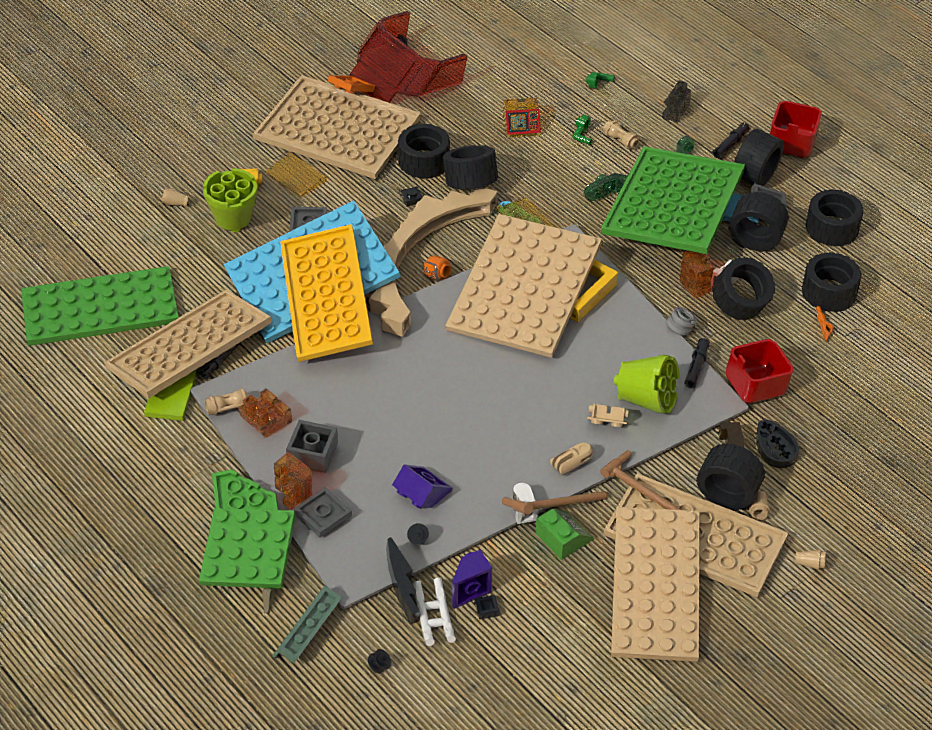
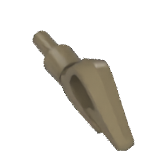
(268, 596)

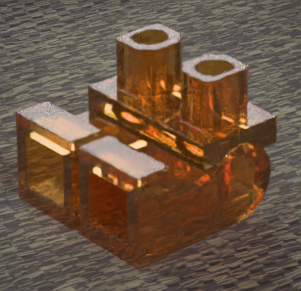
(696, 274)
(265, 413)
(293, 479)

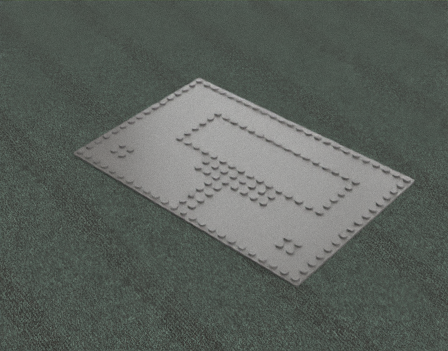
(469, 416)

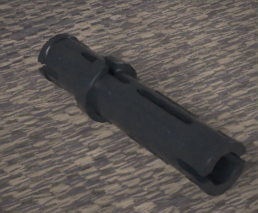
(734, 137)
(698, 358)
(215, 363)

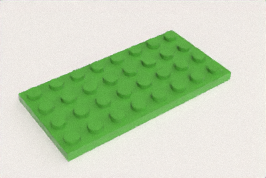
(98, 305)

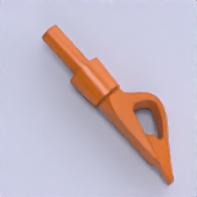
(823, 324)

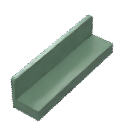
(308, 624)

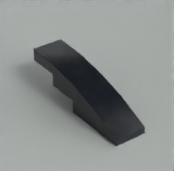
(400, 576)

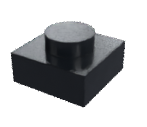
(411, 196)

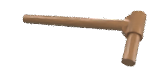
(613, 469)
(528, 507)

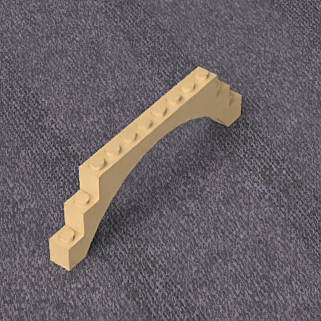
(425, 218)

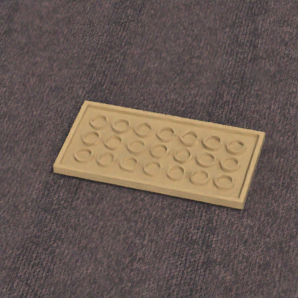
(187, 343)
(730, 544)
(656, 584)

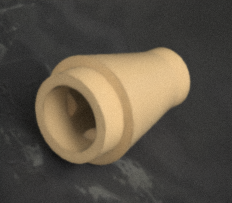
(173, 197)
(759, 508)
(814, 559)

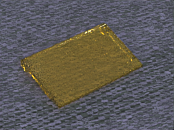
(295, 174)
(523, 210)

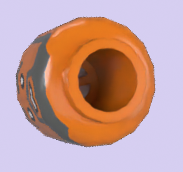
(437, 268)

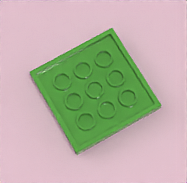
(247, 548)

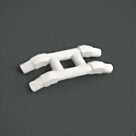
(440, 604)

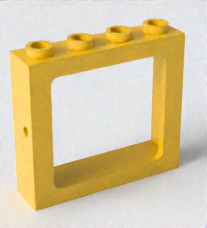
(607, 282)

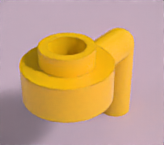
(255, 172)

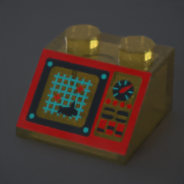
(521, 117)

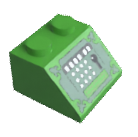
(561, 532)

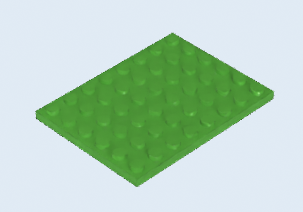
(673, 200)

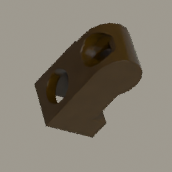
(731, 433)

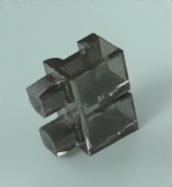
(677, 102)

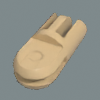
(572, 458)

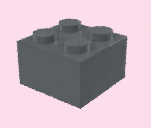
(313, 444)

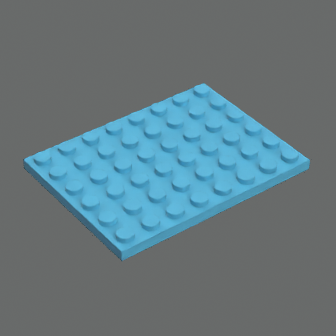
(261, 273)

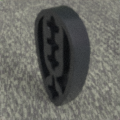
(779, 436)

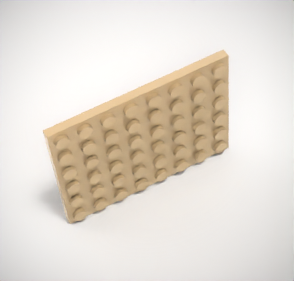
(336, 126)
(524, 285)

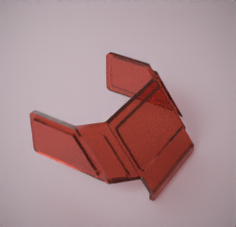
(399, 69)

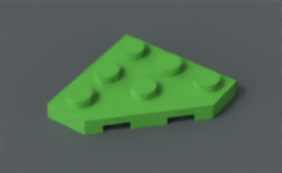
(240, 493)

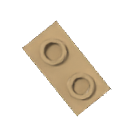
(616, 415)

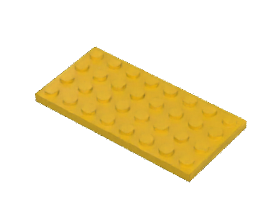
(326, 293)

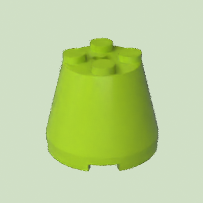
(231, 198)
(649, 382)

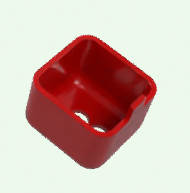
(797, 127)
(759, 370)

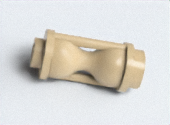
(614, 130)
(218, 404)

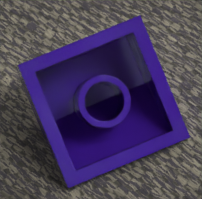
(420, 486)
(471, 579)

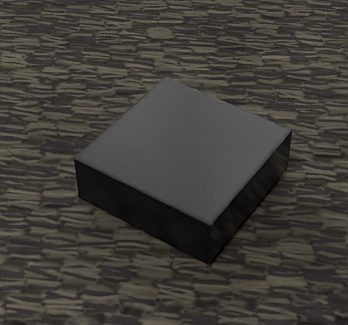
(487, 607)

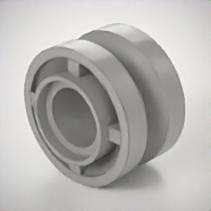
(681, 321)

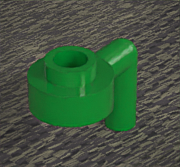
(593, 79)
(582, 125)

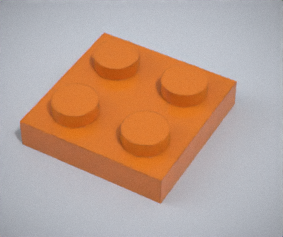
(351, 84)

